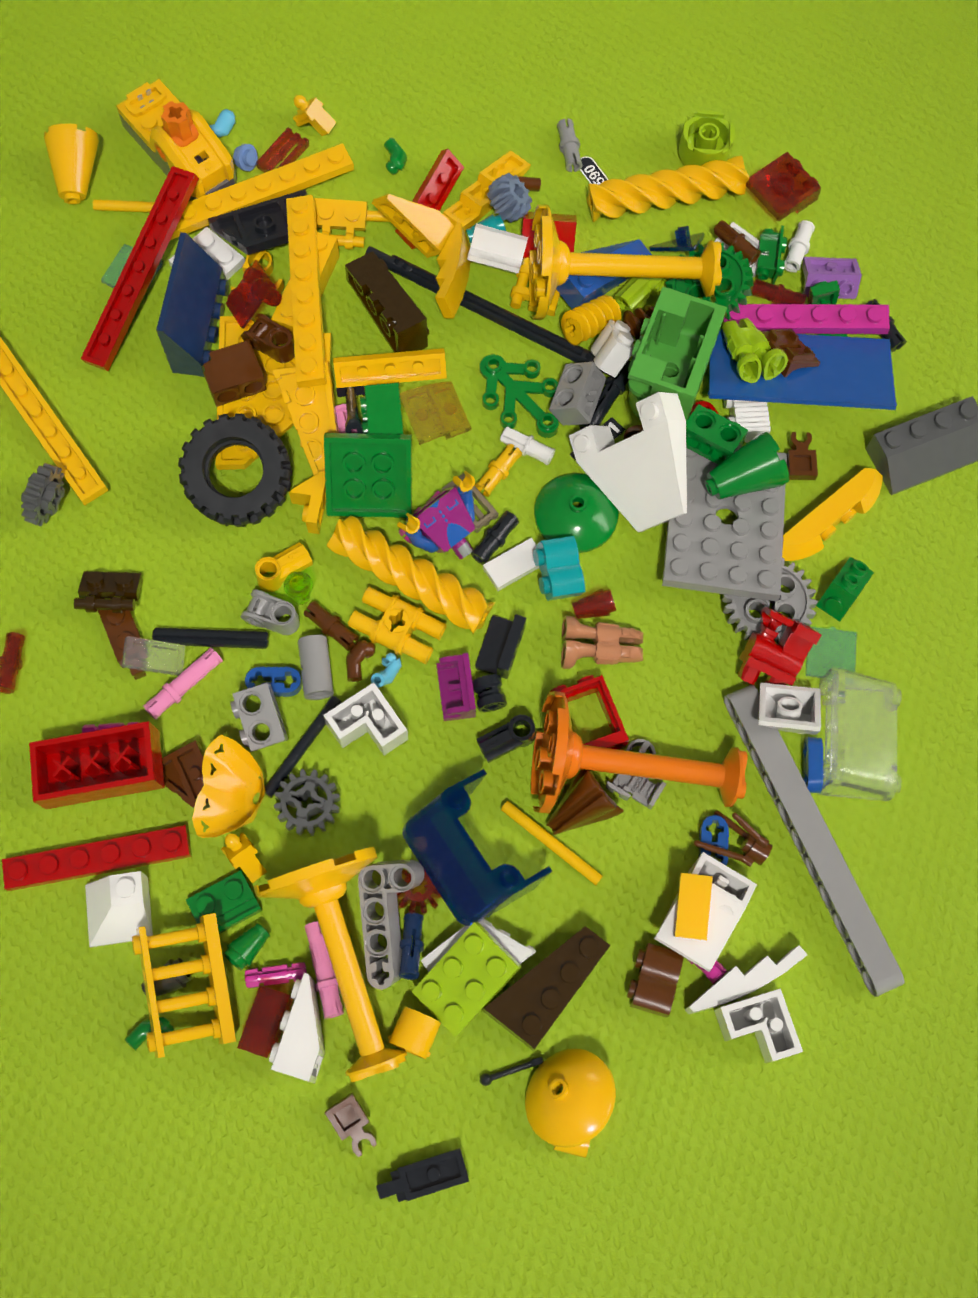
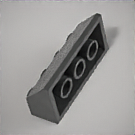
(926, 446)

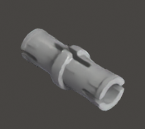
(569, 145)

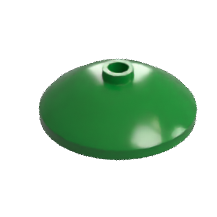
(559, 518)

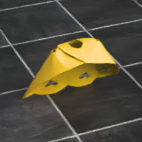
(228, 789)

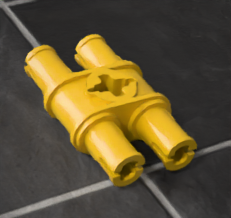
(399, 638)

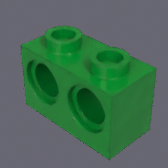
(713, 435)

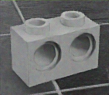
(577, 393)
(267, 714)

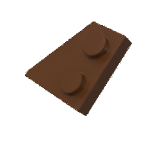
(184, 772)

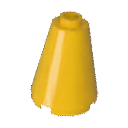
(71, 159)

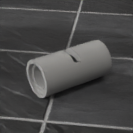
(315, 667)

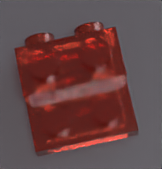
(784, 187)

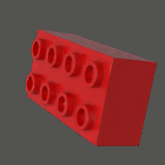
(96, 765)

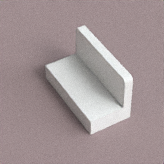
(497, 248)

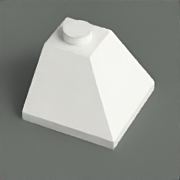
(790, 708)
(118, 908)

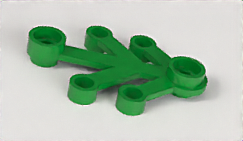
(518, 391)

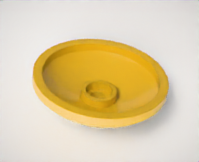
(580, 1108)

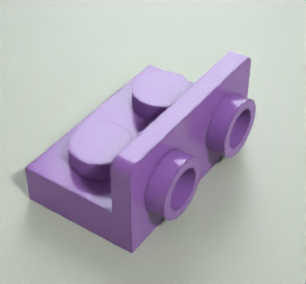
(843, 270)

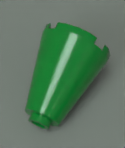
(749, 469)

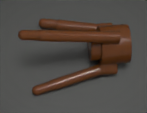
(754, 846)

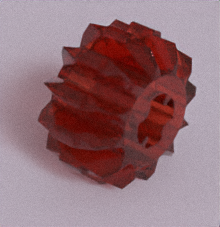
(419, 899)

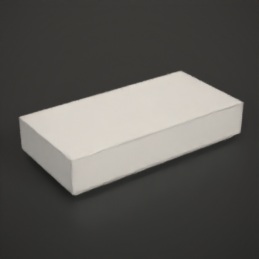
(511, 565)

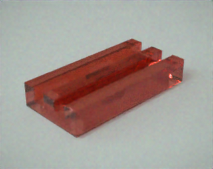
(279, 151)

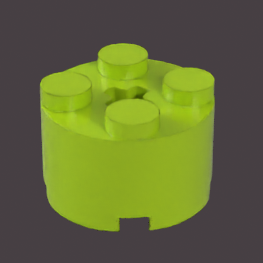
(706, 138)

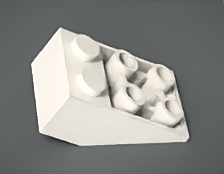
(728, 902)
(302, 1041)

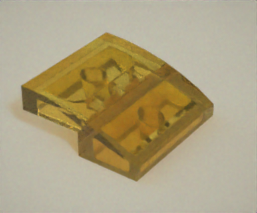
(434, 412)

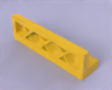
(390, 368)

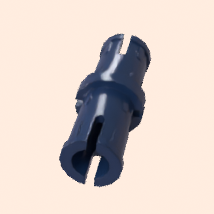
(411, 936)

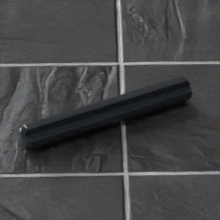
(212, 638)

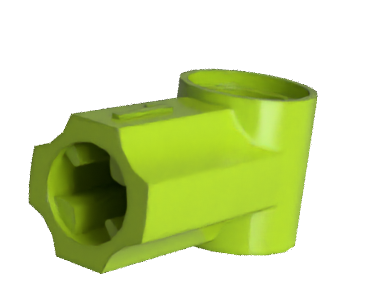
(637, 291)

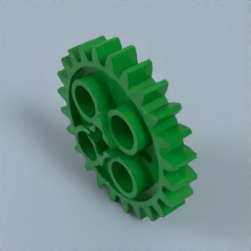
(735, 278)

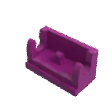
(456, 687)

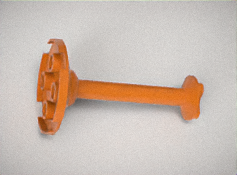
(561, 755)

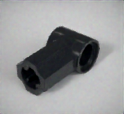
(503, 739)

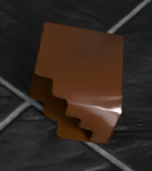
(233, 373)

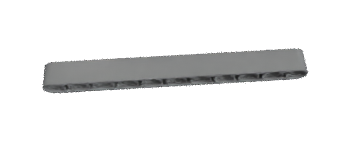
(815, 845)

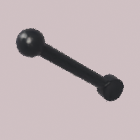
(486, 1079)

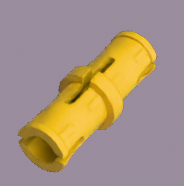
(498, 469)

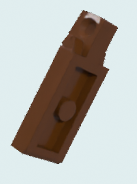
(118, 627)

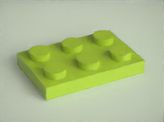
(466, 979)

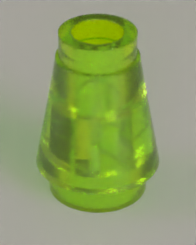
(299, 587)

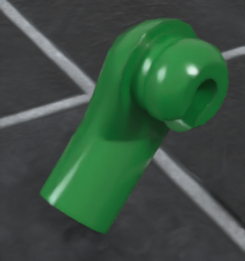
(398, 156)
(138, 1035)

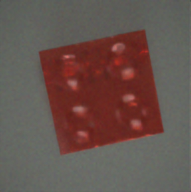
(250, 293)

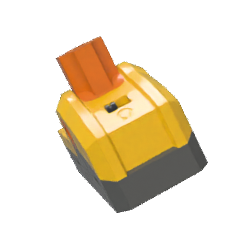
(177, 137)

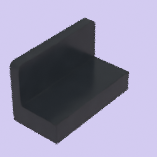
(501, 645)

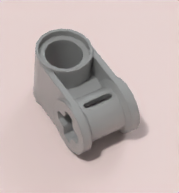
(266, 610)

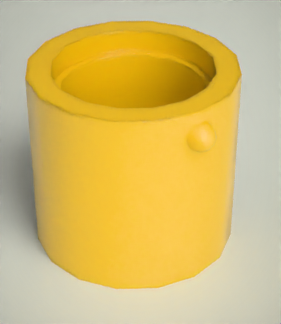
(414, 1032)

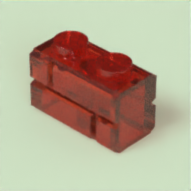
(264, 1021)

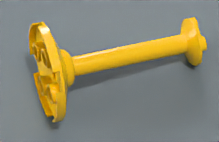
(554, 263)
(320, 888)

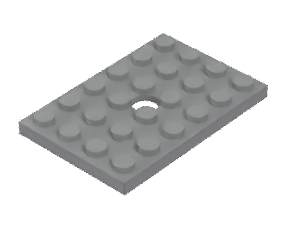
(721, 557)

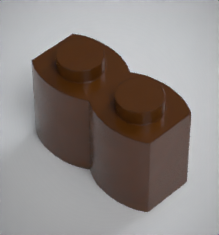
(656, 980)

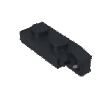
(425, 1177)

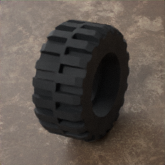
(204, 448)

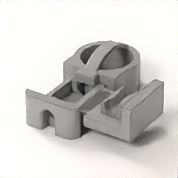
(639, 787)

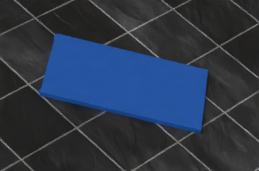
(849, 375)

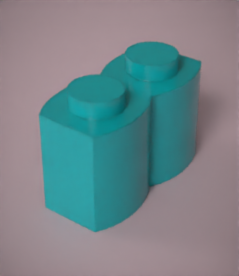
(559, 568)

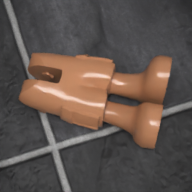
(607, 643)

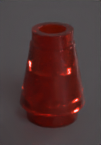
(595, 605)

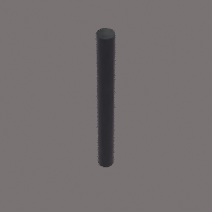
(300, 748)

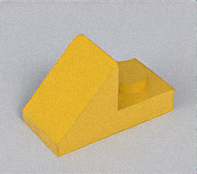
(313, 497)

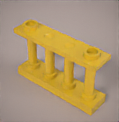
(215, 995)

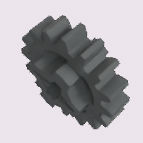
(42, 494)
(294, 799)

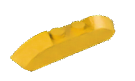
(852, 498)

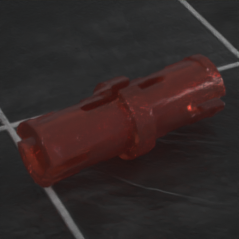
(776, 293)
(11, 661)

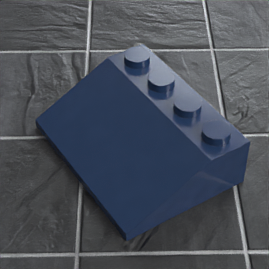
(191, 308)

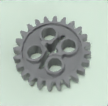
(795, 604)

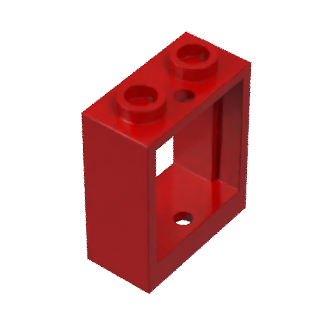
(590, 685)

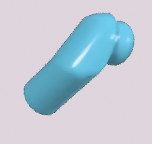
(223, 123)
(389, 673)

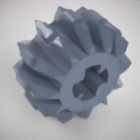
(509, 197)

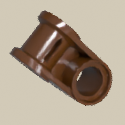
(267, 335)

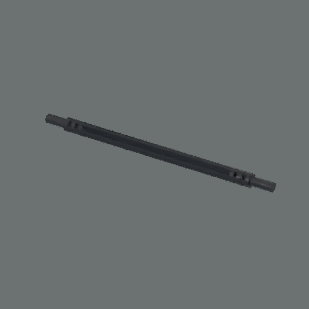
(489, 310)

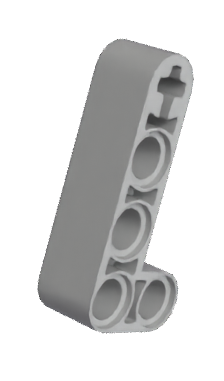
(388, 923)

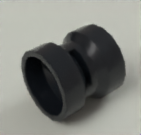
(489, 693)

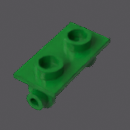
(772, 244)

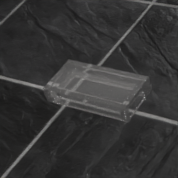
(153, 656)

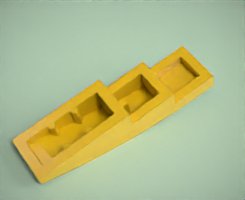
(474, 199)
(453, 272)

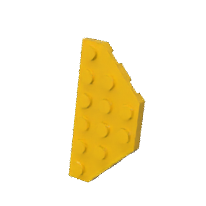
(265, 406)

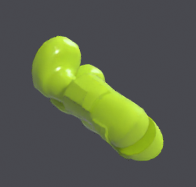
(752, 351)

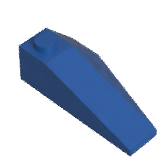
(585, 288)

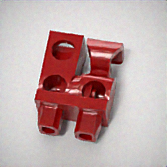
(780, 660)

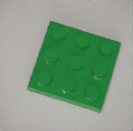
(368, 474)

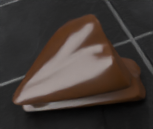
(583, 805)

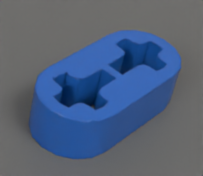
(276, 674)
(813, 764)
(721, 839)

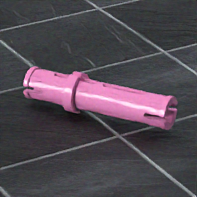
(180, 685)
(325, 976)

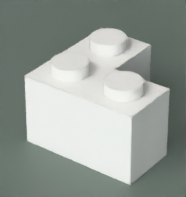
(366, 713)
(765, 1016)

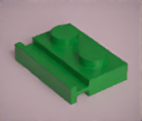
(229, 899)

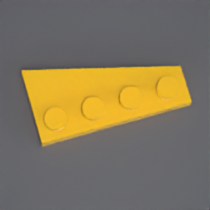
(311, 413)

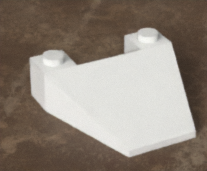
(644, 472)

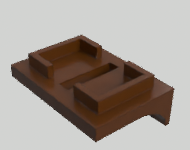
(798, 354)

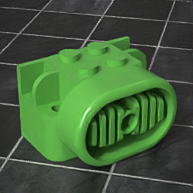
(674, 348)

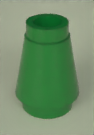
(246, 947)

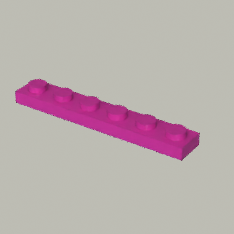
(816, 318)

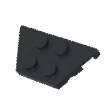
(256, 226)

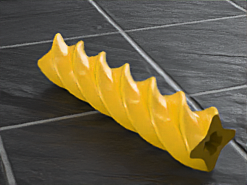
(667, 187)
(412, 576)

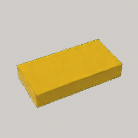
(693, 906)

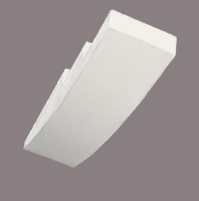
(735, 984)

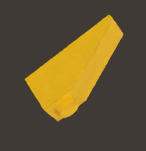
(420, 224)

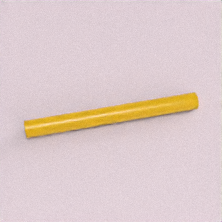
(551, 842)

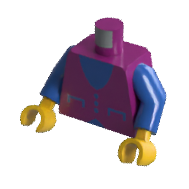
(444, 520)

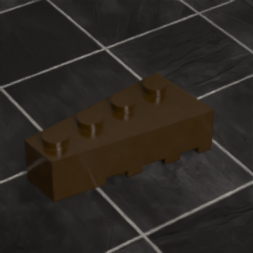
(388, 304)
(543, 993)

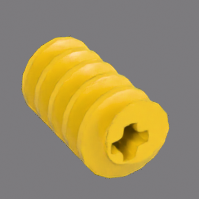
(589, 319)

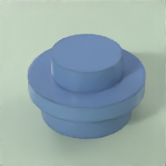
(245, 157)

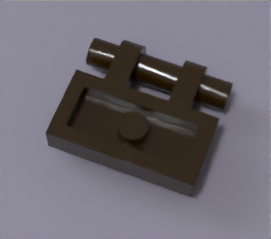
(108, 591)

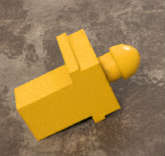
(313, 113)
(242, 854)

